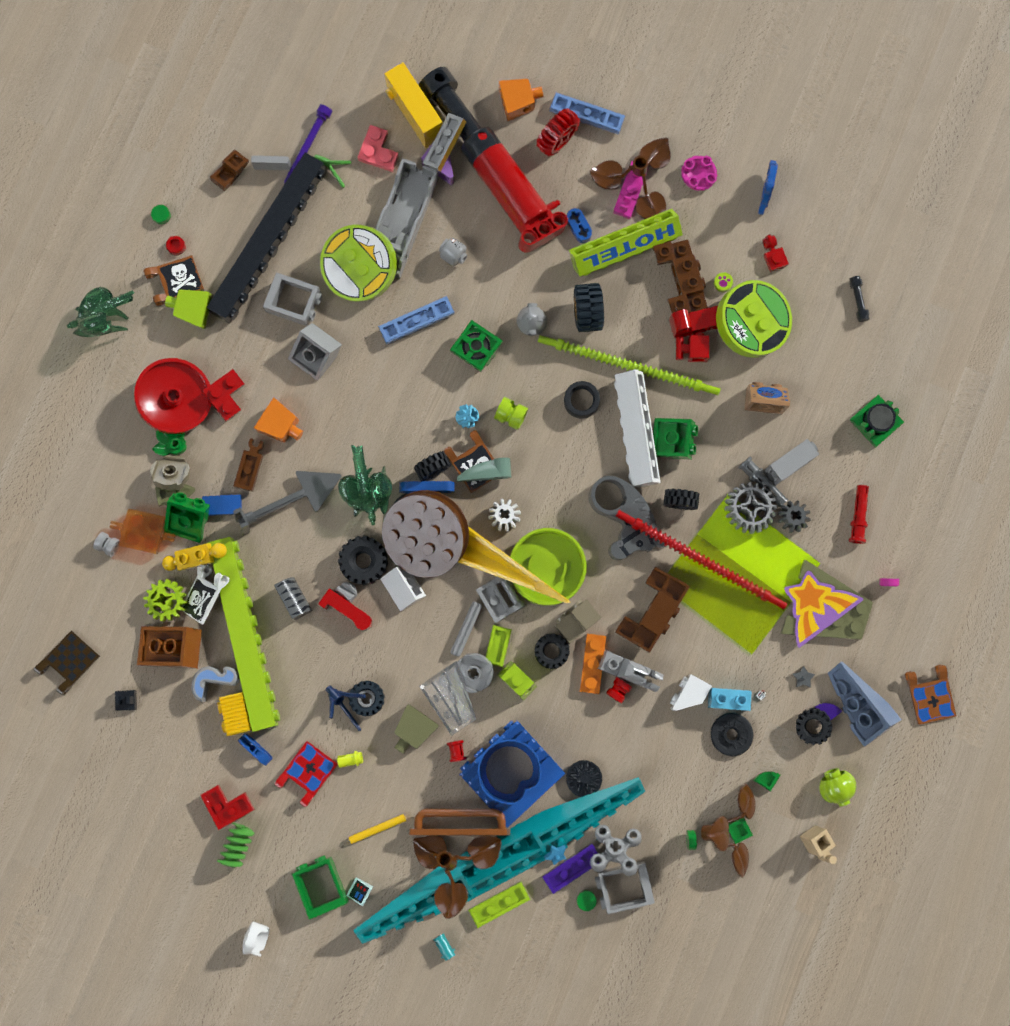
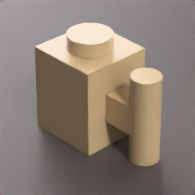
(819, 843)

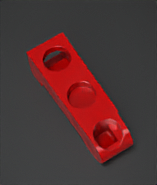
(360, 618)

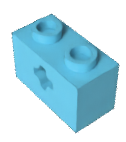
(729, 699)

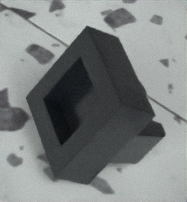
(125, 700)

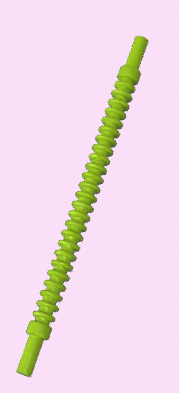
(561, 344)

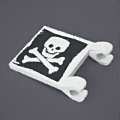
(203, 594)

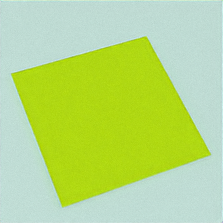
(760, 557)

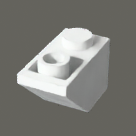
(692, 693)

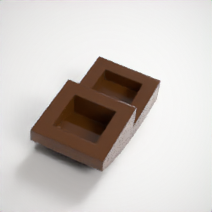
(230, 170)

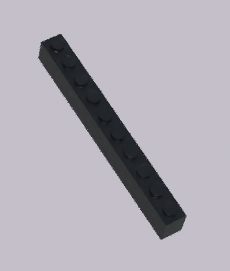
(266, 238)

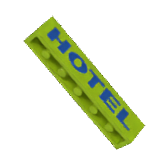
(625, 242)

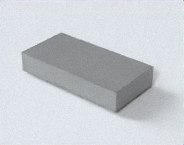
(271, 162)

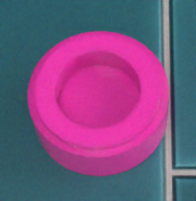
(889, 582)

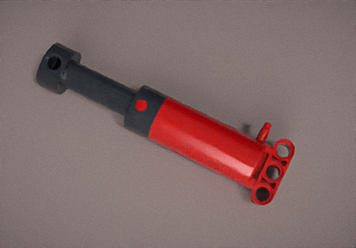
(497, 167)

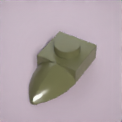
(163, 494)

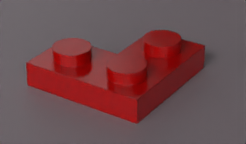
(219, 394)
(225, 812)

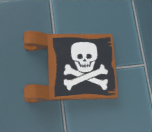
(174, 277)
(471, 457)

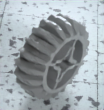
(765, 506)

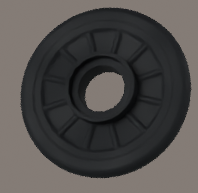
(719, 734)

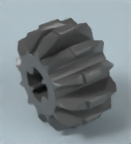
(801, 516)

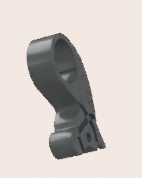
(634, 505)

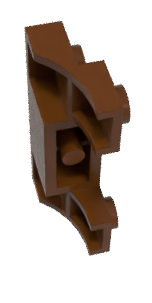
(685, 273)
(658, 613)

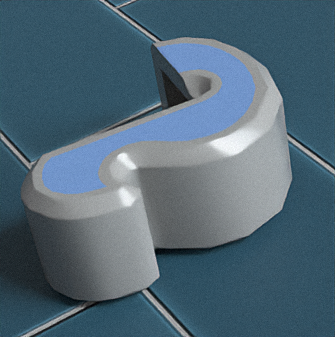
(212, 675)

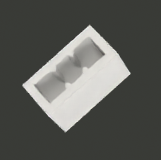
(402, 588)

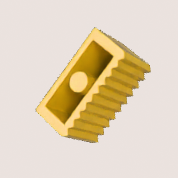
(234, 714)

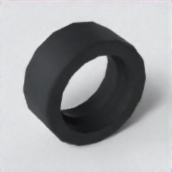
(586, 386)

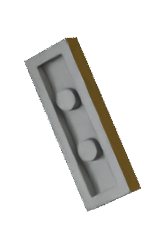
(444, 142)

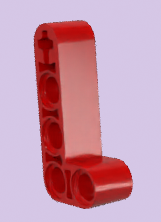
(687, 324)

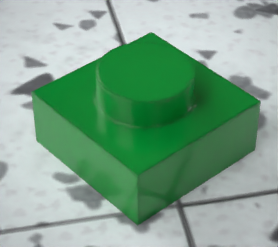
(739, 830)

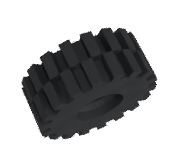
(348, 560)

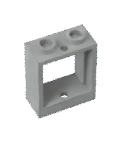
(275, 293)
(791, 462)
(645, 885)

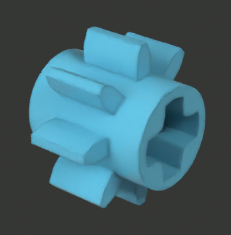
(467, 416)

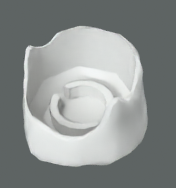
(255, 939)

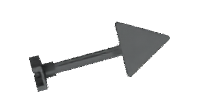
(315, 487)

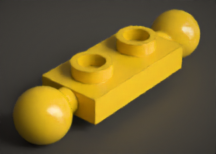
(194, 556)

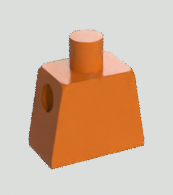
(518, 97)
(278, 422)

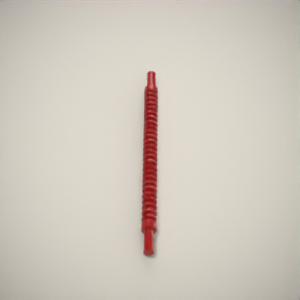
(765, 595)

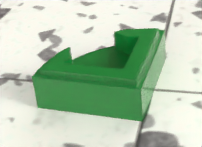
(767, 779)

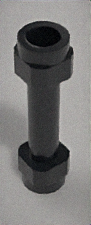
(856, 284)

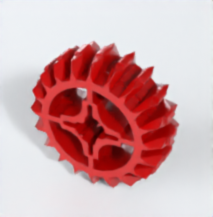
(558, 132)

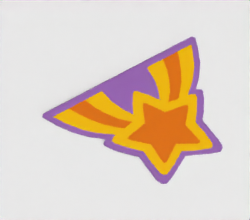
(817, 606)

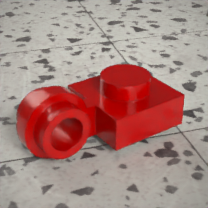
(774, 258)

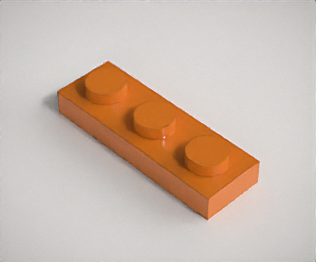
(592, 656)

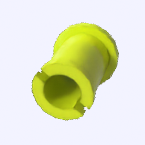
(350, 759)

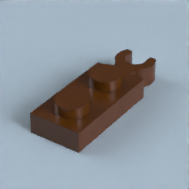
(249, 467)

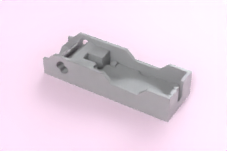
(402, 219)

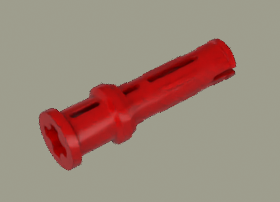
(859, 521)

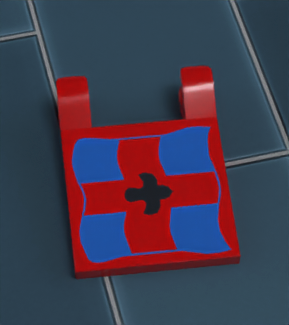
(309, 770)

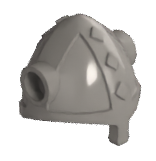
(531, 320)

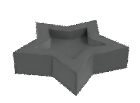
(803, 677)

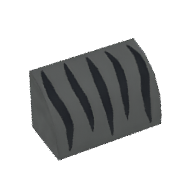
(293, 598)

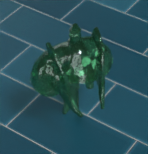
(94, 310)
(365, 492)

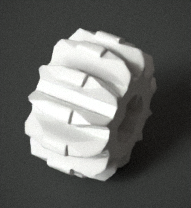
(505, 508)

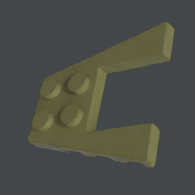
(850, 624)

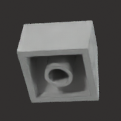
(314, 351)

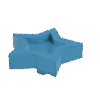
(556, 854)

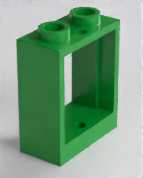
(311, 911)

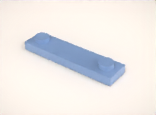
(589, 113)
(416, 320)

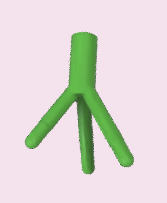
(327, 162)

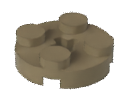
(170, 481)

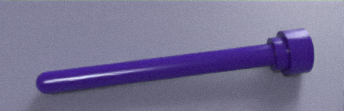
(323, 114)

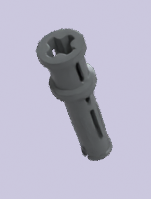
(756, 474)

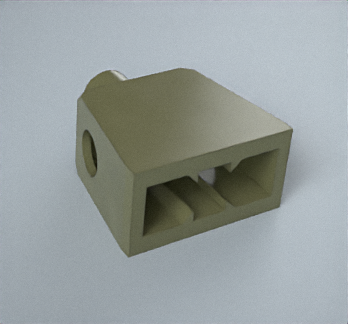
(413, 729)

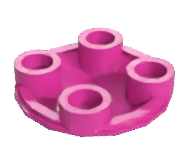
(699, 172)

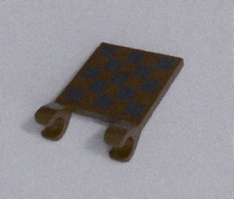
(70, 659)

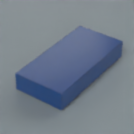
(223, 504)

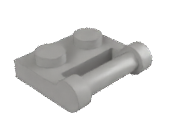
(494, 601)

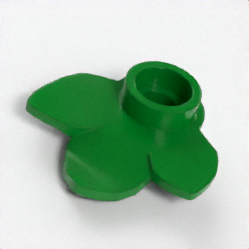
(167, 444)

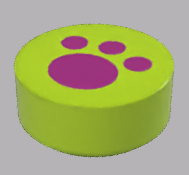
(723, 282)

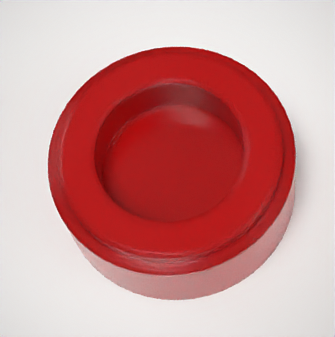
(175, 245)

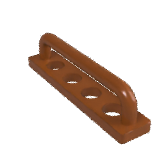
(459, 813)

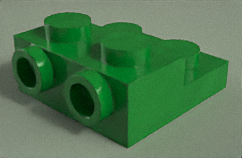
(675, 438)
(186, 517)

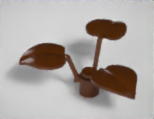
(657, 155)
(719, 832)
(433, 852)

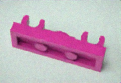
(628, 195)

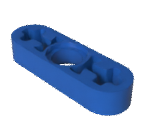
(438, 486)

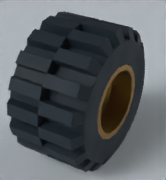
(588, 307)

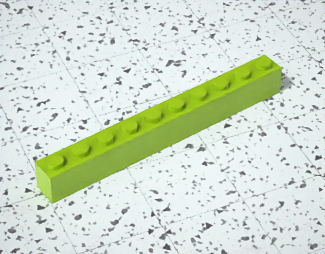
(245, 640)

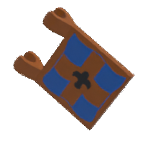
(931, 699)

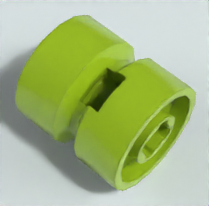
(511, 413)

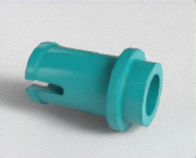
(444, 947)

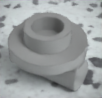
(347, 591)

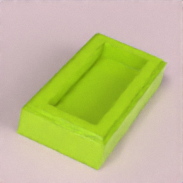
(498, 645)

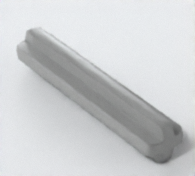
(466, 629)

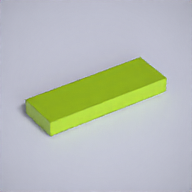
(499, 904)

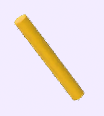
(377, 828)

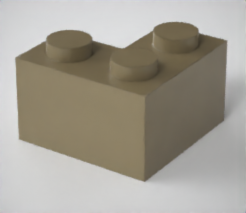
(578, 621)

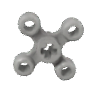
(612, 844)

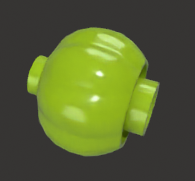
(837, 787)

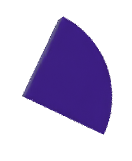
(830, 709)

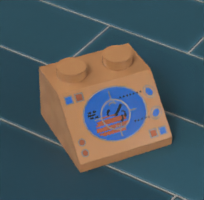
(766, 398)

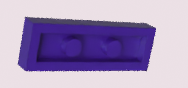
(570, 869)

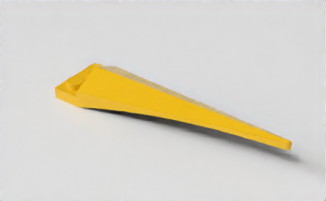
(490, 559)

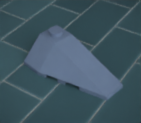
(866, 709)

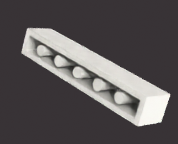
(637, 428)

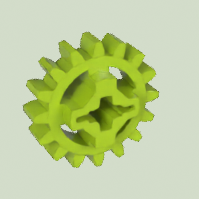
(168, 608)

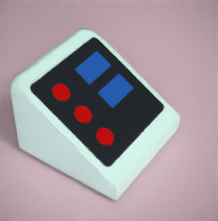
(359, 891)

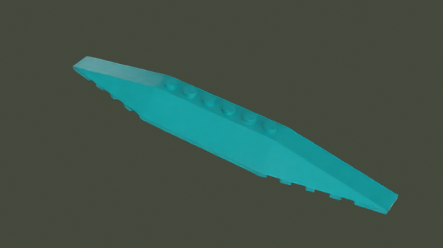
(518, 852)

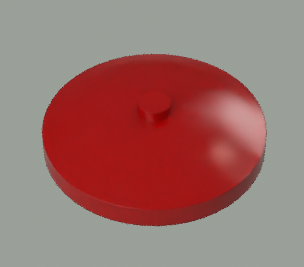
(171, 396)

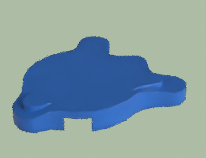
(768, 186)

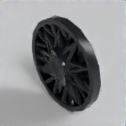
(583, 778)

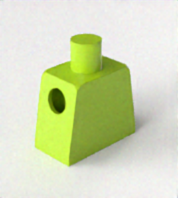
(190, 306)
(517, 680)

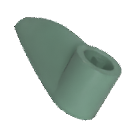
(490, 470)

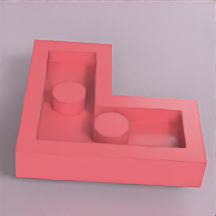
(373, 151)

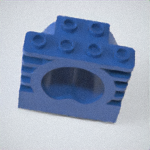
(544, 776)

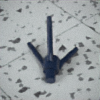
(337, 697)

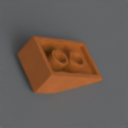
(169, 647)

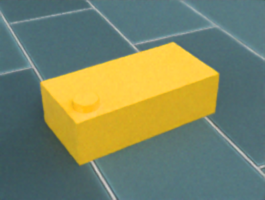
(413, 103)

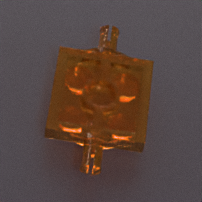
(142, 531)

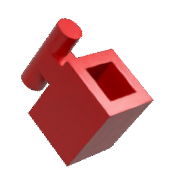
(696, 348)

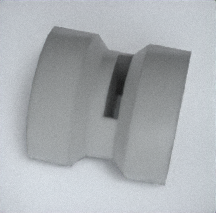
(106, 544)

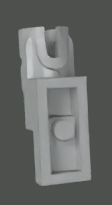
(629, 670)

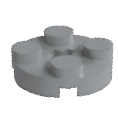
(484, 668)

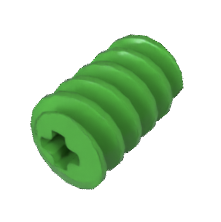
(236, 846)

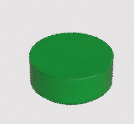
(160, 214)
(691, 840)
(586, 900)

